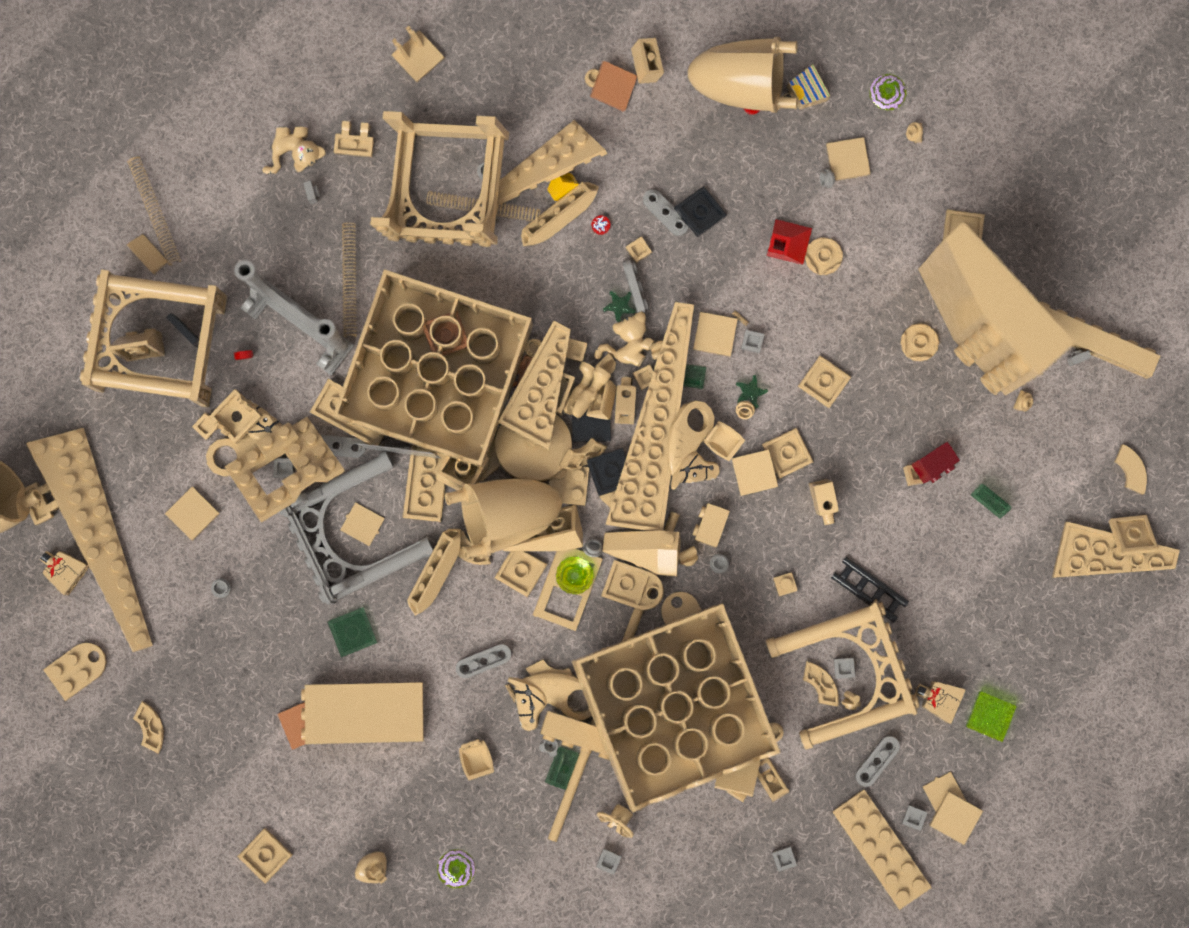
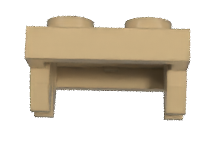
(223, 416)

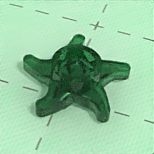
(619, 305)
(750, 391)

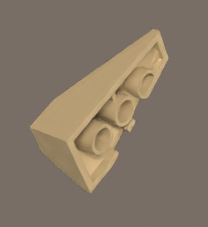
(561, 535)
(646, 549)

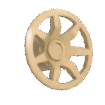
(619, 817)

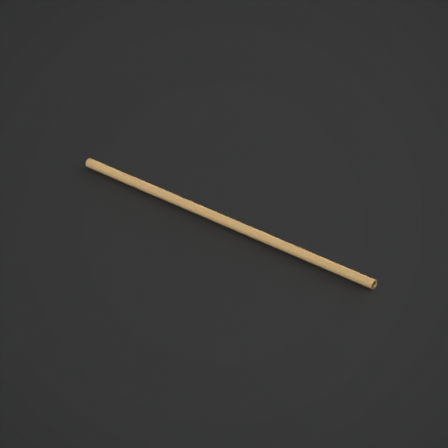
(583, 757)

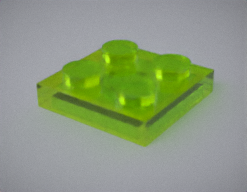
(990, 716)

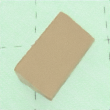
(147, 253)
(603, 403)

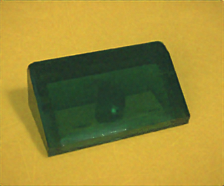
(694, 376)
(991, 500)
(562, 768)

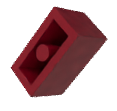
(936, 462)

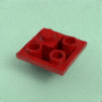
(789, 241)

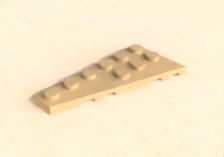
(551, 161)
(536, 398)
(1095, 552)

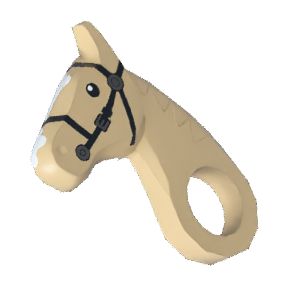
(262, 428)
(683, 442)
(543, 688)

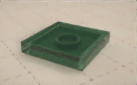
(352, 632)

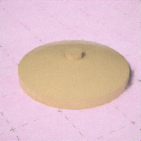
(529, 460)

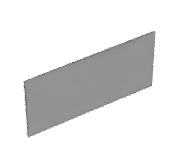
(402, 451)

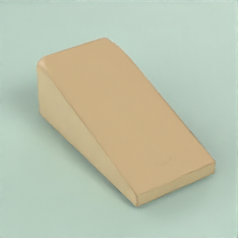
(772, 781)

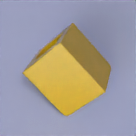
(561, 186)

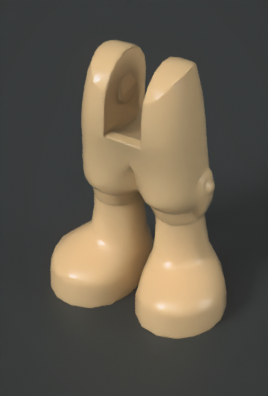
(584, 394)

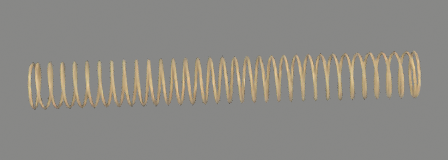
(152, 209)
(537, 210)
(344, 226)

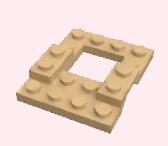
(305, 451)

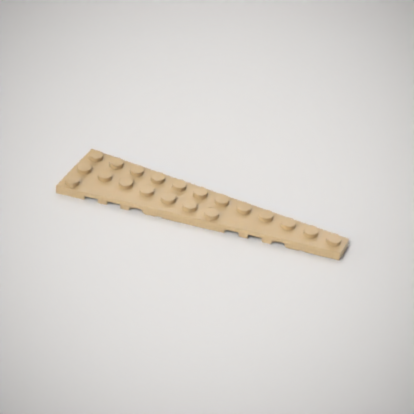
(646, 475)
(77, 489)

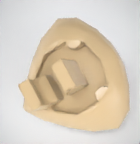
(372, 868)

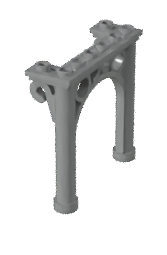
(323, 331)
(368, 573)

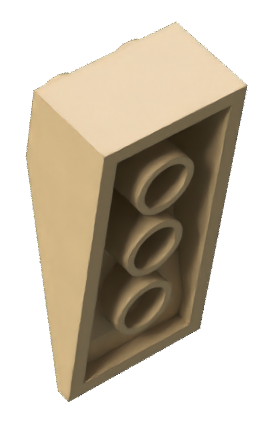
(138, 346)

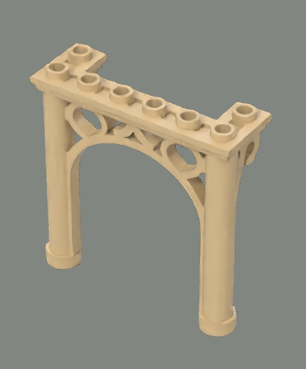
(867, 716)

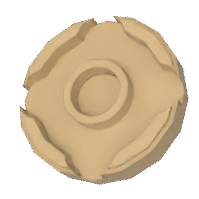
(823, 256)
(914, 340)

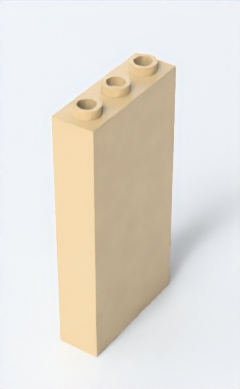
(363, 713)

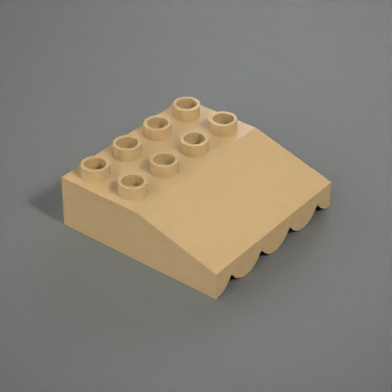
(991, 313)
(427, 402)
(675, 707)

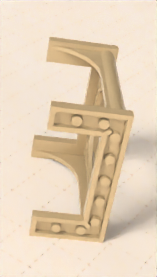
(394, 221)
(112, 286)

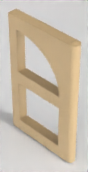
(551, 582)

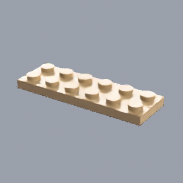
(881, 849)

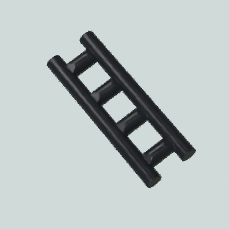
(868, 577)

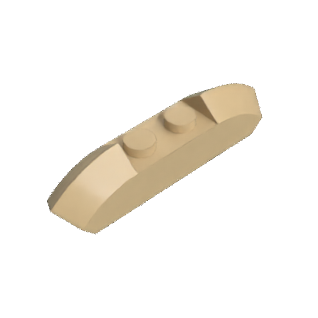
(559, 214)
(435, 571)

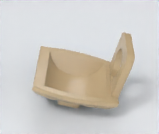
(724, 440)
(476, 759)

